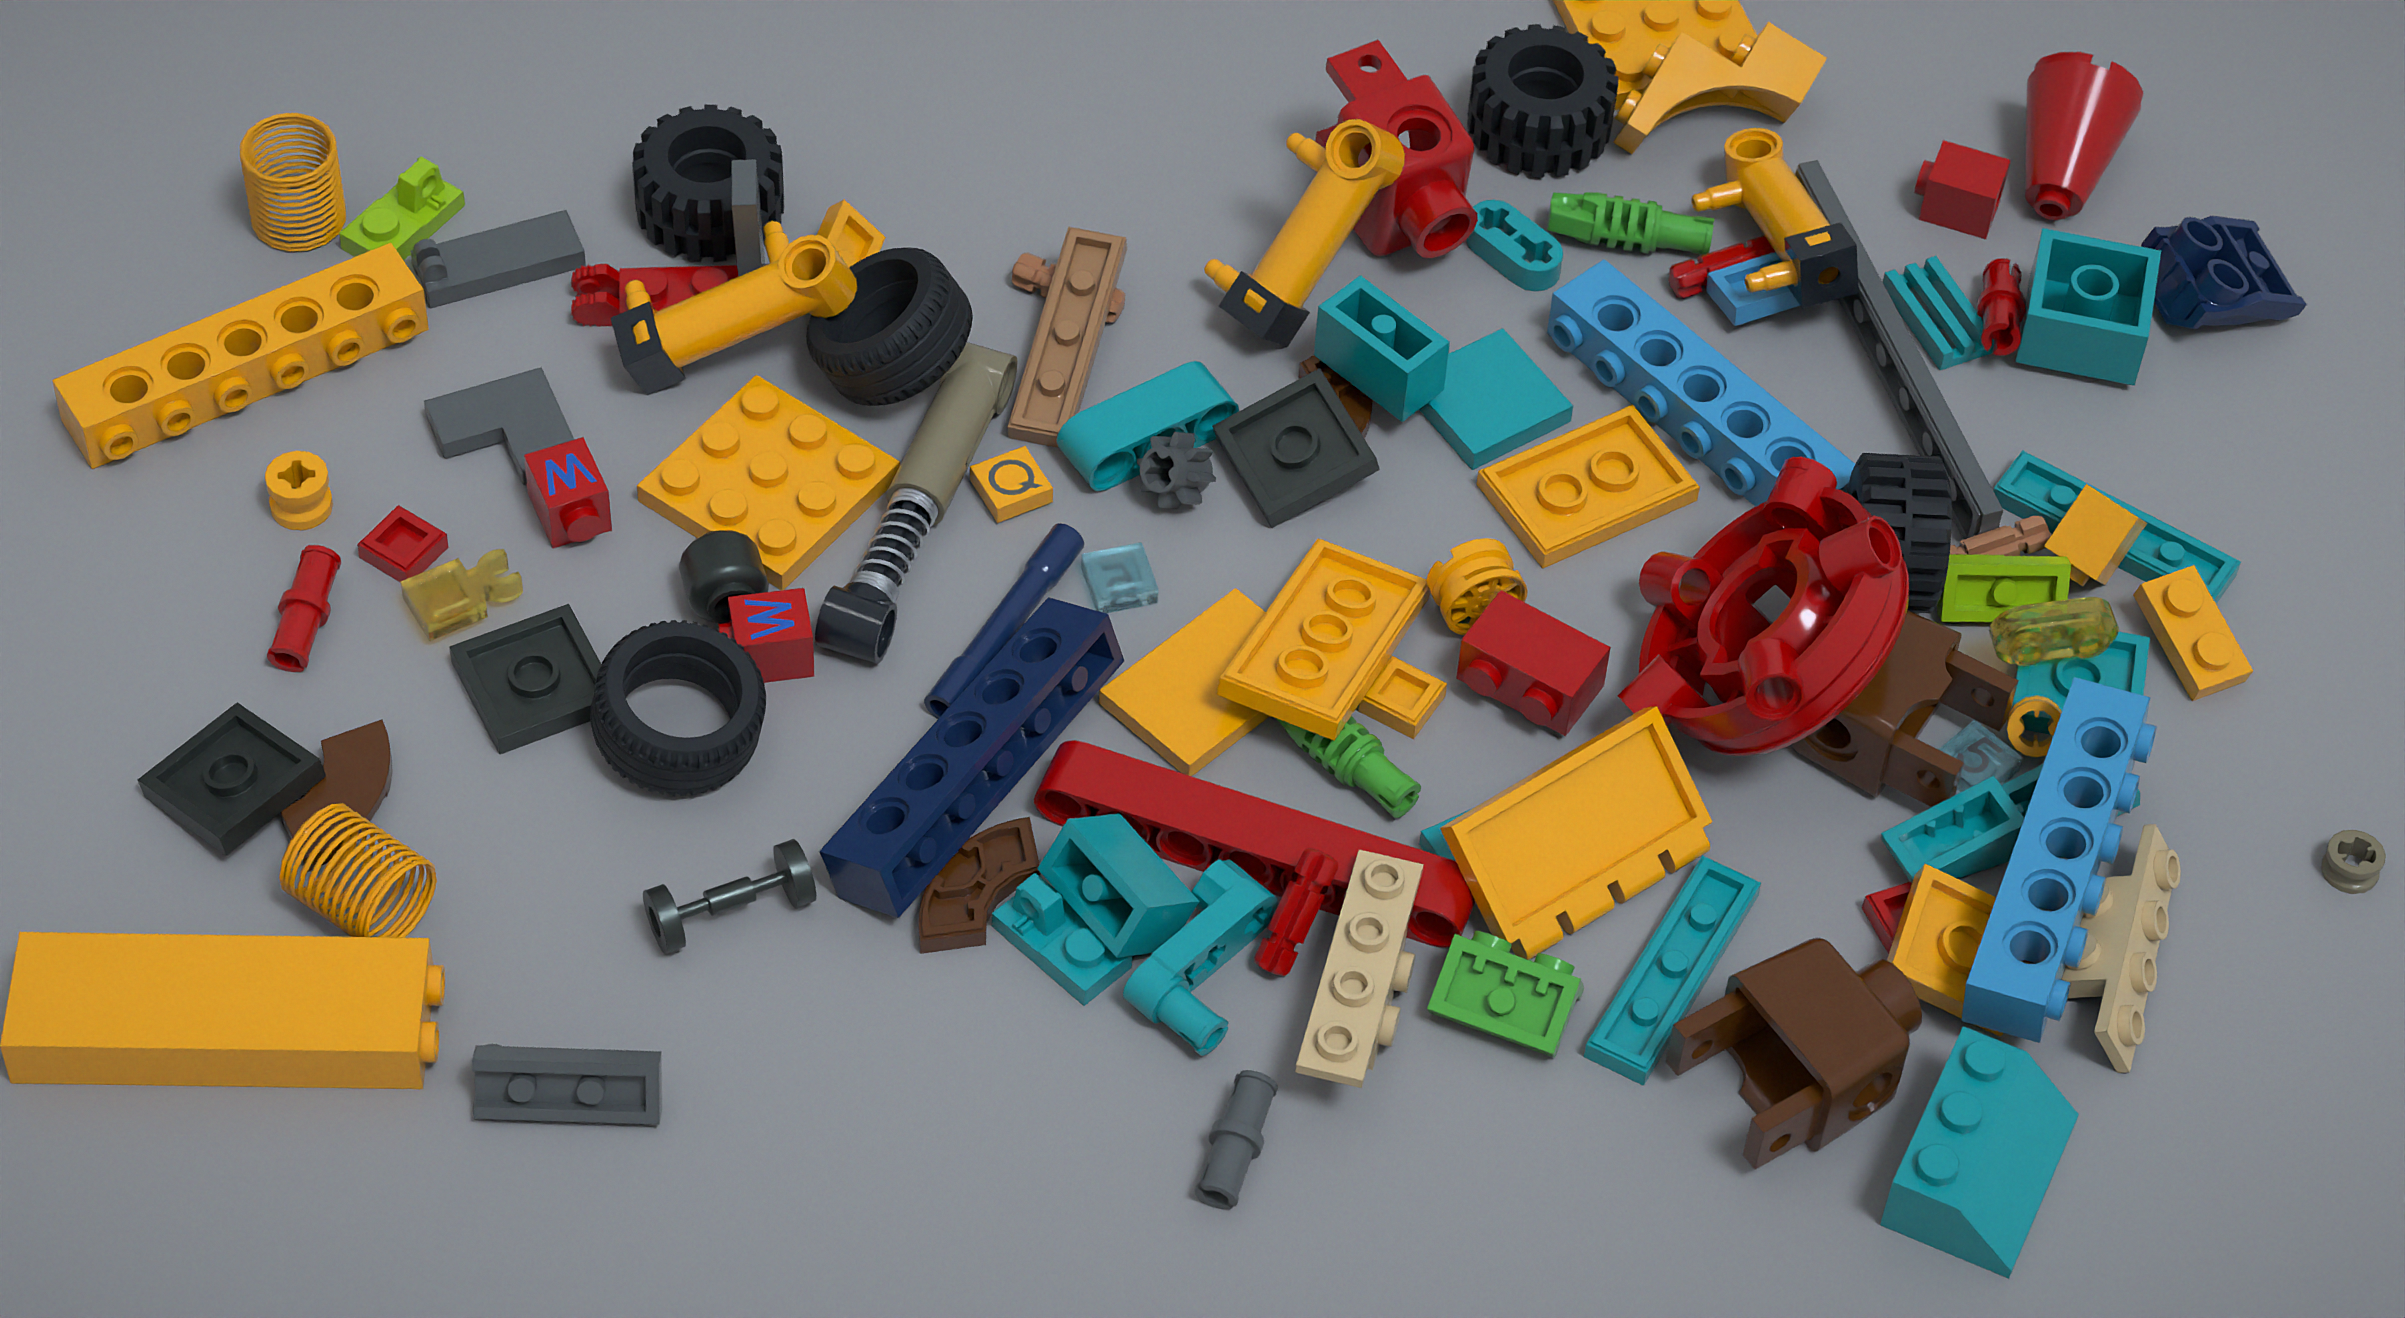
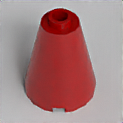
(2074, 128)

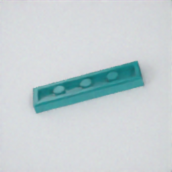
(2043, 490)
(1672, 970)

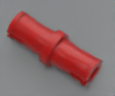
(2001, 306)
(304, 608)

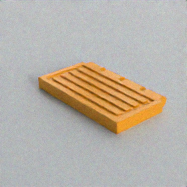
(1581, 833)

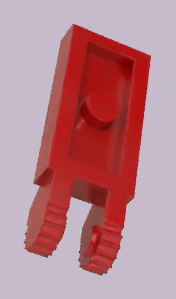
(603, 285)

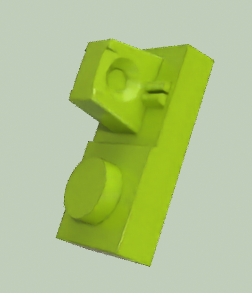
(406, 213)
(1988, 585)

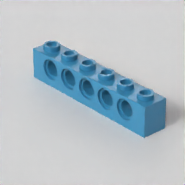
(1684, 383)
(2087, 768)

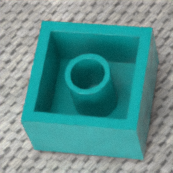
(2088, 306)

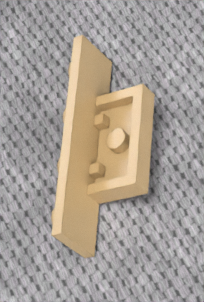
(2125, 945)
(1362, 972)

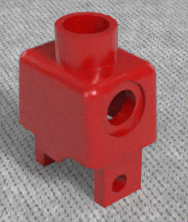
(1429, 197)

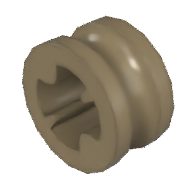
(2348, 877)

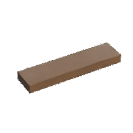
(1067, 335)

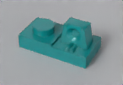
(1058, 940)

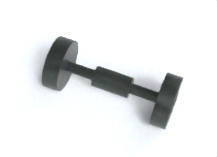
(792, 874)

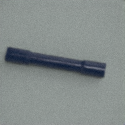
(1040, 574)

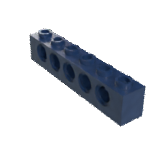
(972, 757)

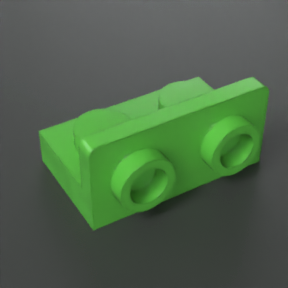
(1506, 993)

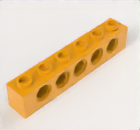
(240, 355)

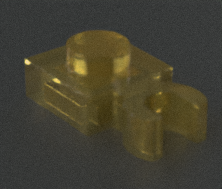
(456, 597)

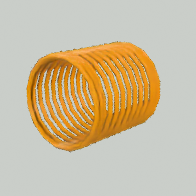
(259, 192)
(338, 862)

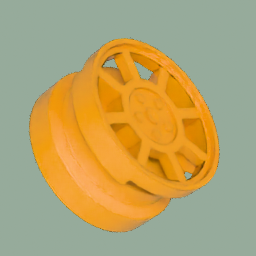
(1472, 581)

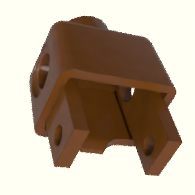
(1877, 734)
(1812, 1043)

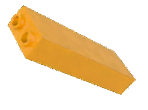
(222, 1010)

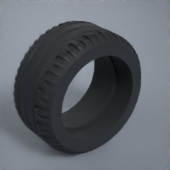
(896, 332)
(686, 654)

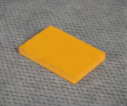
(1587, 486)
(1173, 689)

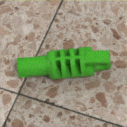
(1627, 223)
(1360, 761)

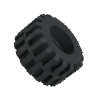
(1542, 100)
(687, 179)
(1917, 504)

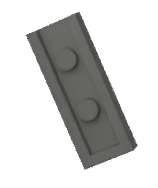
(747, 216)
(497, 258)
(567, 1084)

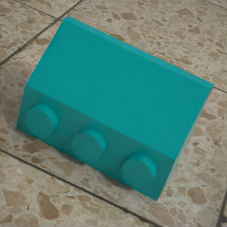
(1981, 1155)

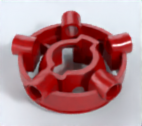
(1785, 674)

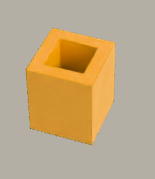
(2095, 536)

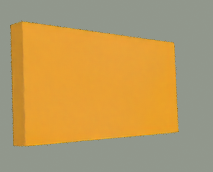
(1324, 639)

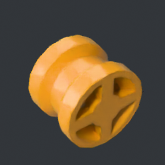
(310, 501)

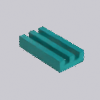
(1947, 308)

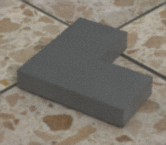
(506, 410)

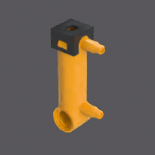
(1338, 195)
(1815, 256)
(798, 281)

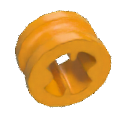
(2016, 725)

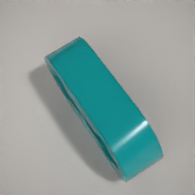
(1518, 241)

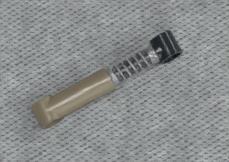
(864, 613)

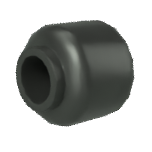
(721, 567)

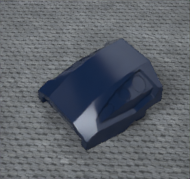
(2218, 274)

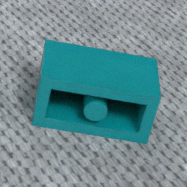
(1381, 348)
(1117, 884)

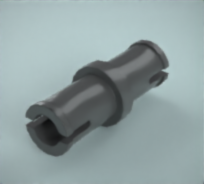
(1236, 1139)

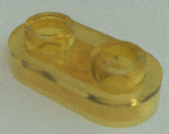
(2054, 630)

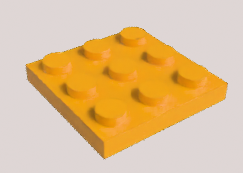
(1636, 27)
(771, 474)

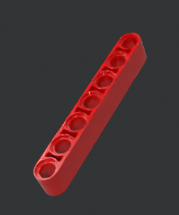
(1205, 822)

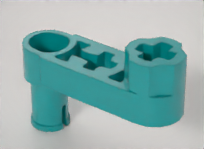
(1231, 917)

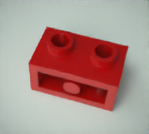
(1532, 663)

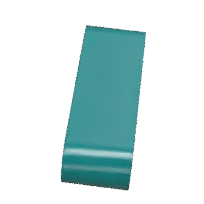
(1116, 432)

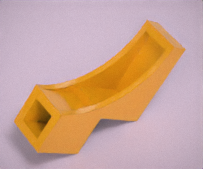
(1761, 75)

